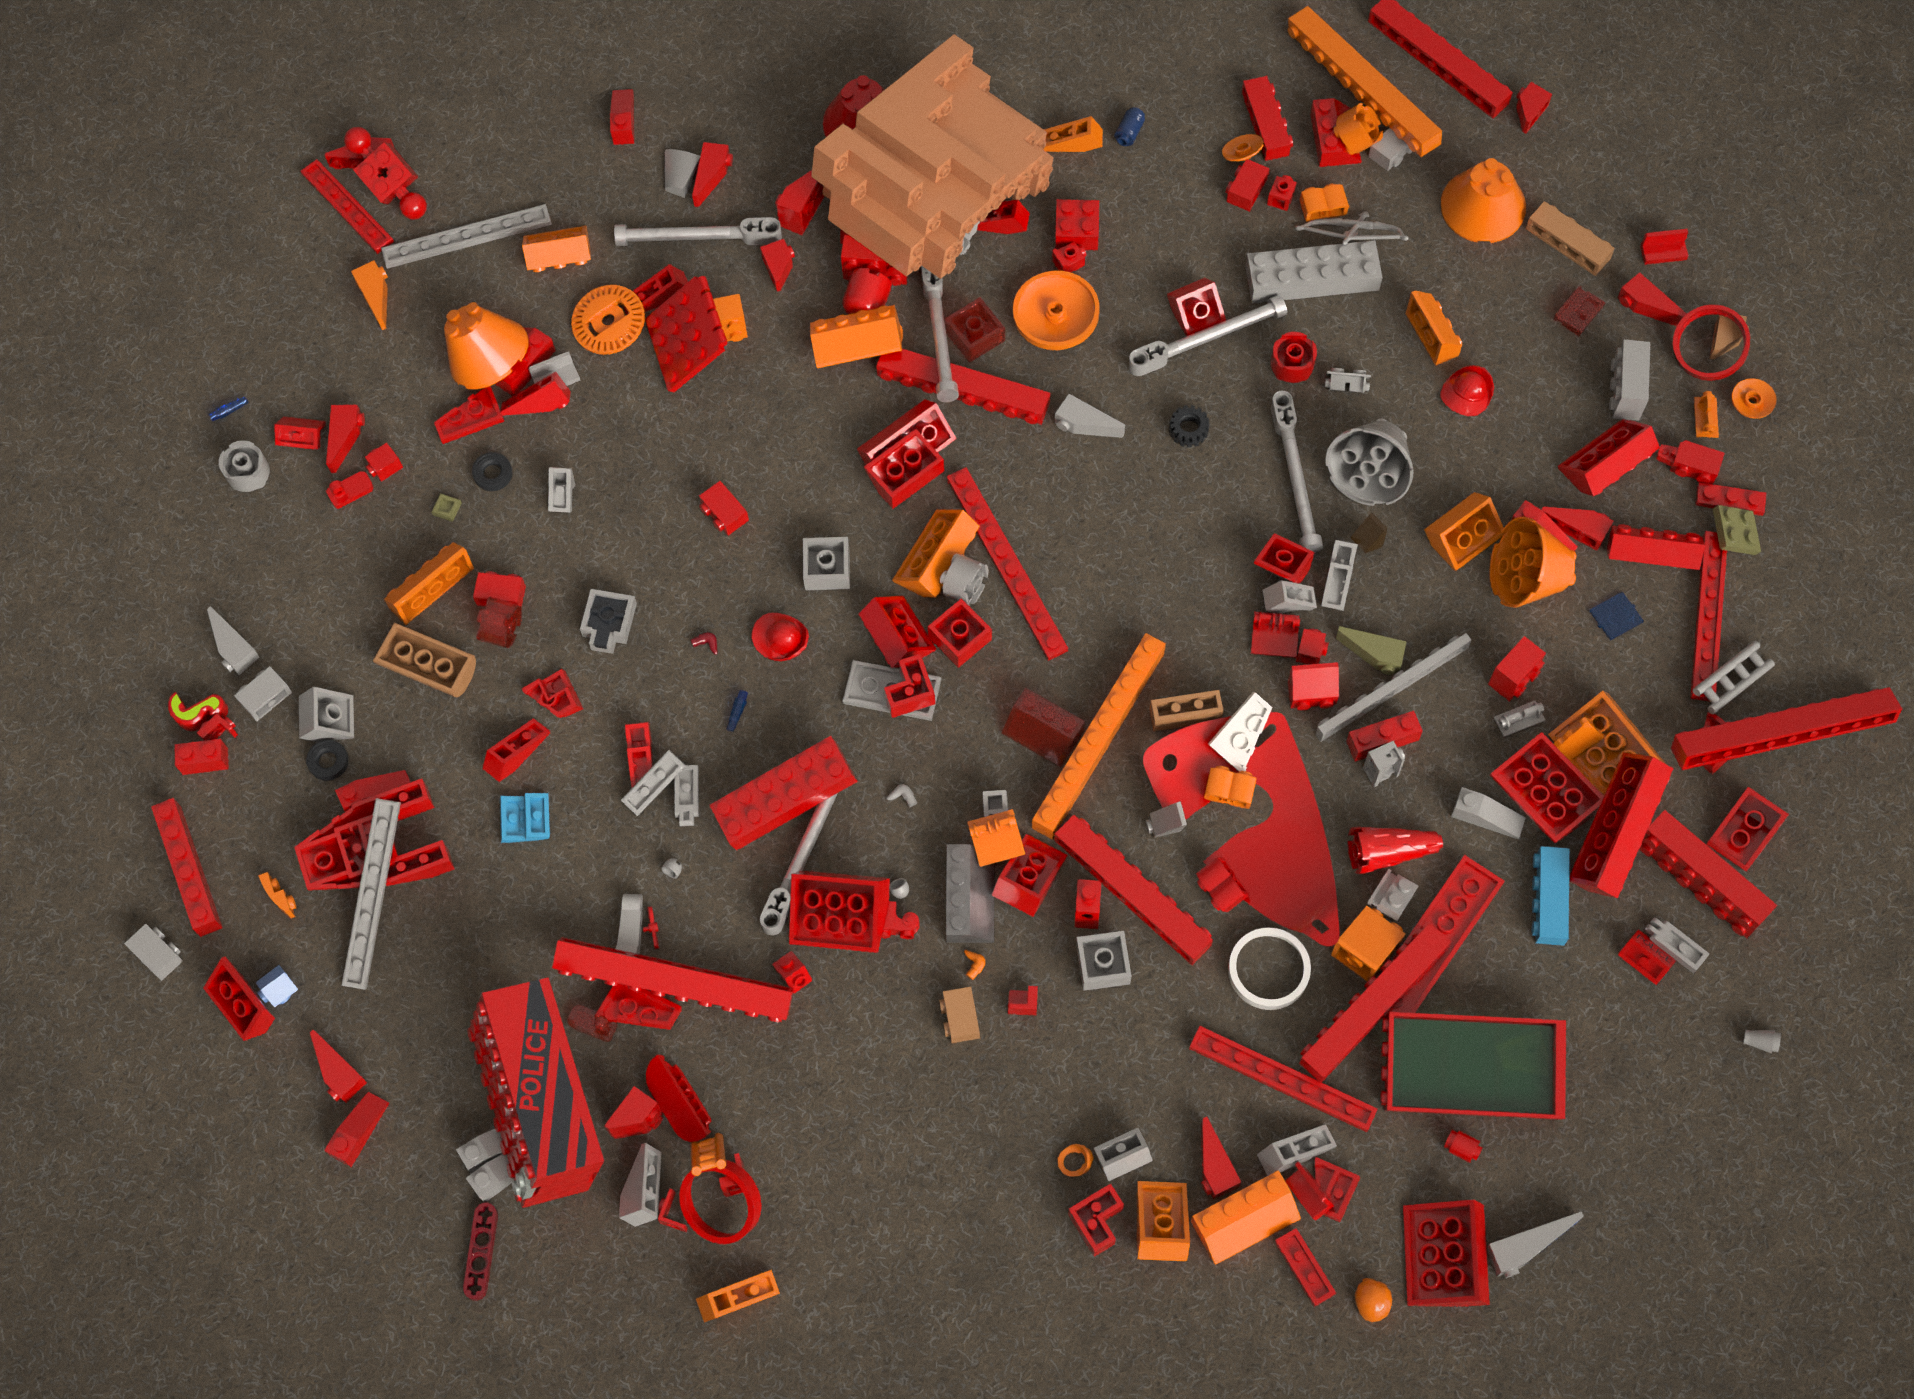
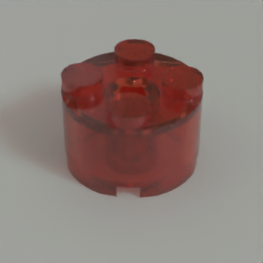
(499, 622)

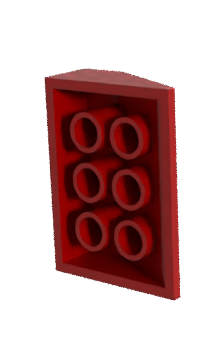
(1548, 788)
(838, 910)
(1446, 1254)

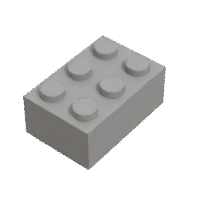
(1630, 380)

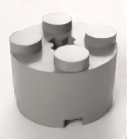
(244, 466)
(964, 579)

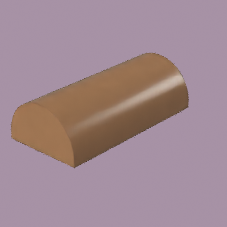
(426, 660)

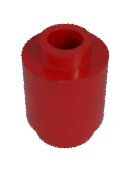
(1463, 1146)

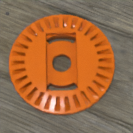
(604, 302)

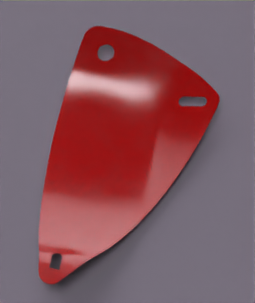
(1283, 858)

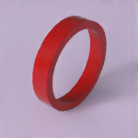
(1711, 310)
(750, 1192)

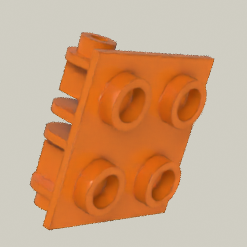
(996, 838)

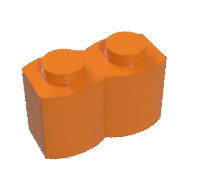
(1324, 202)
(1230, 787)

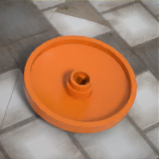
(1056, 310)

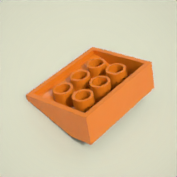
(1620, 734)

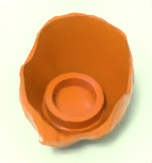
(1373, 1300)

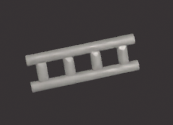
(1720, 675)

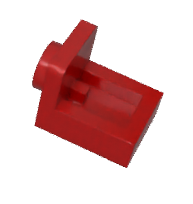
(215, 727)
(792, 971)

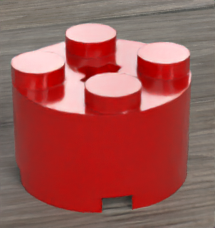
(1293, 357)

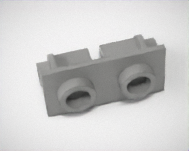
(1356, 380)
(1520, 718)

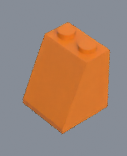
(1368, 943)

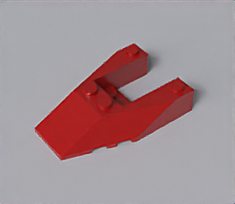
(337, 852)

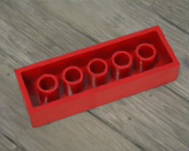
(783, 793)
(1620, 824)
(1706, 874)

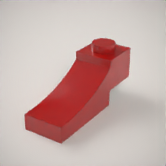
(639, 750)

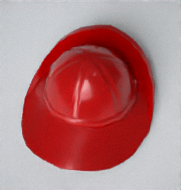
(1468, 390)
(779, 636)

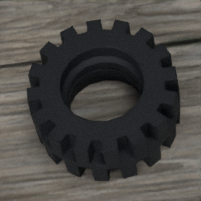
(1189, 414)

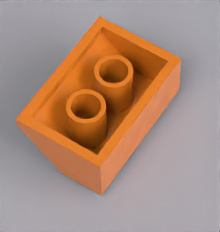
(556, 248)
(1433, 327)
(1465, 530)

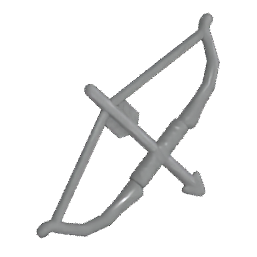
(1354, 224)

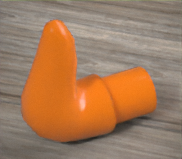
(977, 966)

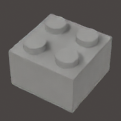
(826, 563)
(1103, 960)

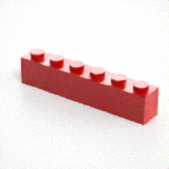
(186, 867)

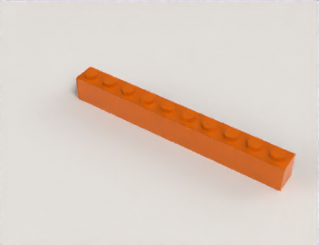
(1364, 81)
(1098, 736)

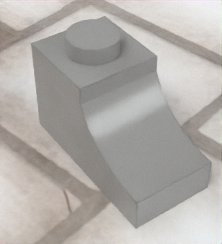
(1288, 597)

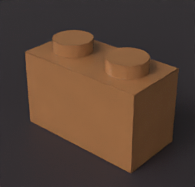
(961, 1015)

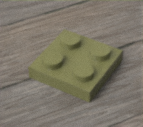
(1736, 530)

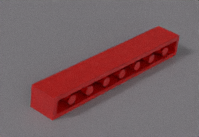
(1440, 57)
(973, 386)
(1133, 889)
(1374, 1002)

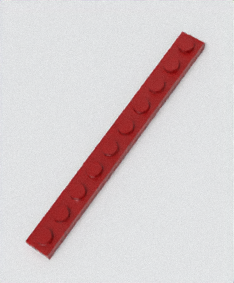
(1008, 564)

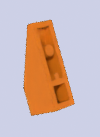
(1074, 136)
(374, 289)
(737, 1296)

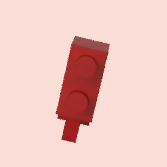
(1692, 461)

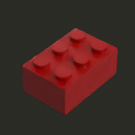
(856, 255)

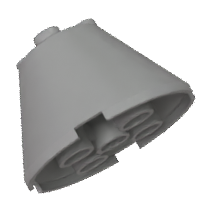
(1371, 463)

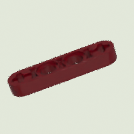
(480, 1251)

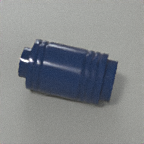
(1129, 127)

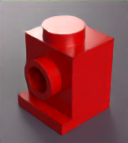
(1282, 192)
(1069, 257)

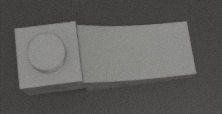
(1339, 575)

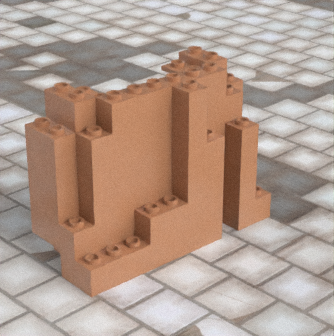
(929, 162)

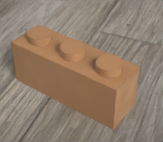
(1185, 710)

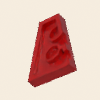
(472, 416)
(638, 1008)

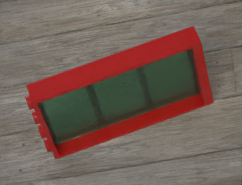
(1474, 1065)

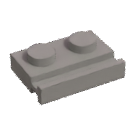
(1393, 895)

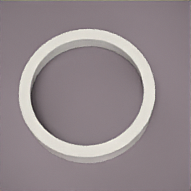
(1268, 1004)

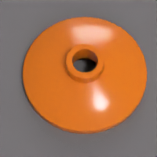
(1242, 147)
(1757, 391)

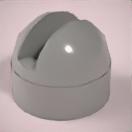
(672, 868)
(899, 888)

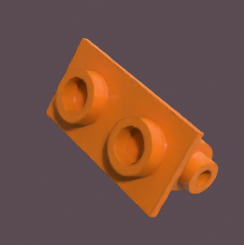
(1706, 415)

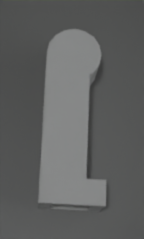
(630, 923)

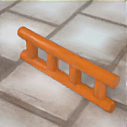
(707, 1154)

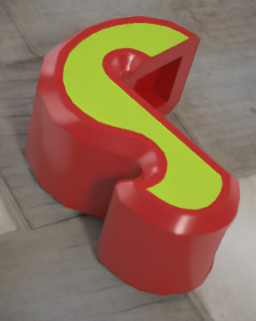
(195, 715)

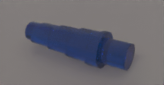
(227, 409)
(737, 709)

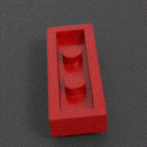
(1714, 495)
(1305, 1267)

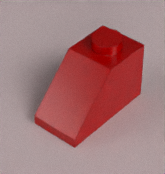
(1531, 104)
(778, 261)

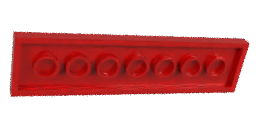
(1454, 915)

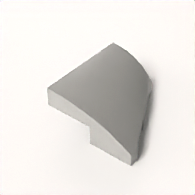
(679, 171)

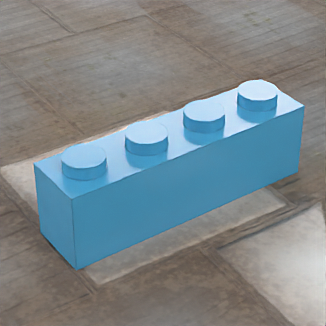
(1551, 896)

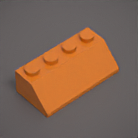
(855, 336)
(931, 555)
(429, 582)
(1246, 1217)

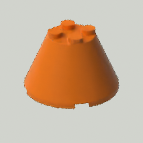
(1484, 203)
(482, 346)
(1529, 564)

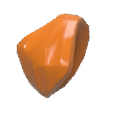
(1078, 1149)

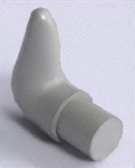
(906, 792)

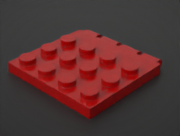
(686, 333)

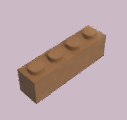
(1570, 238)

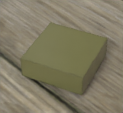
(446, 507)

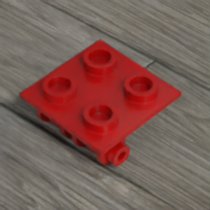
(1275, 634)

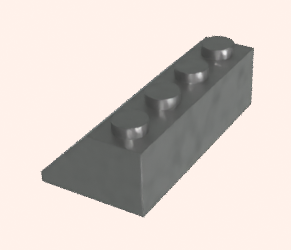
(968, 897)

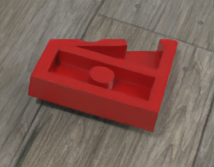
(1337, 1185)

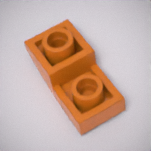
(279, 897)

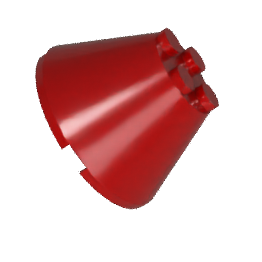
(848, 102)

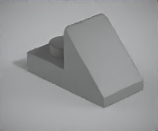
(560, 489)

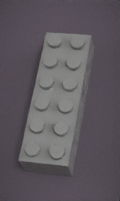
(1314, 271)

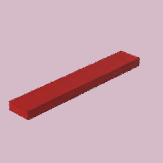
(347, 206)

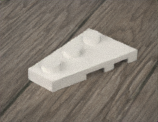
(1239, 734)

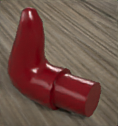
(706, 637)

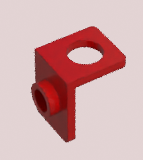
(663, 1209)

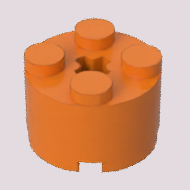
(1358, 128)

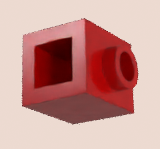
(382, 462)
(1312, 646)

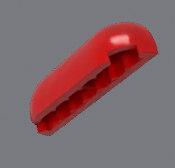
(677, 1100)

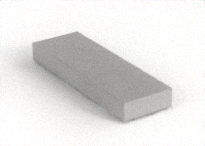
(653, 782)

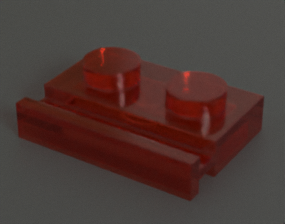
(1579, 311)

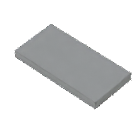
(867, 685)

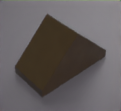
(1370, 534)

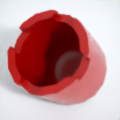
(866, 291)

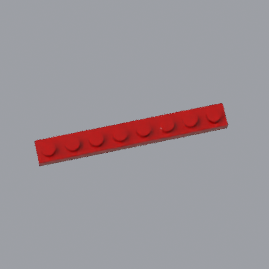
(1709, 613)
(1283, 1079)

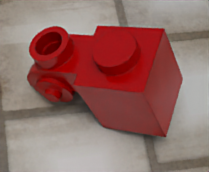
(896, 926)

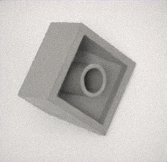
(325, 715)

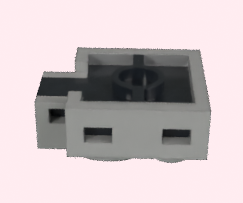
(607, 619)

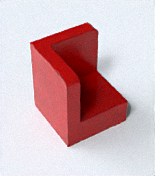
(1023, 1001)

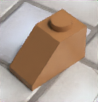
(1725, 337)

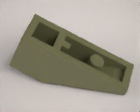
(1378, 651)

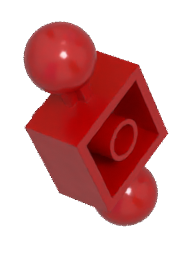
(399, 173)

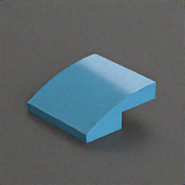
(524, 817)

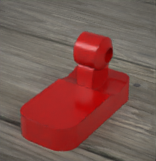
(349, 489)

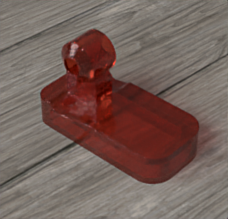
(584, 1021)

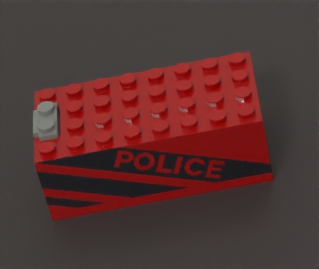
(535, 1093)

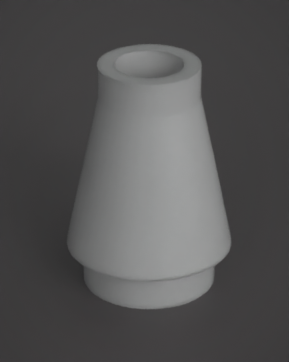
(1763, 1039)

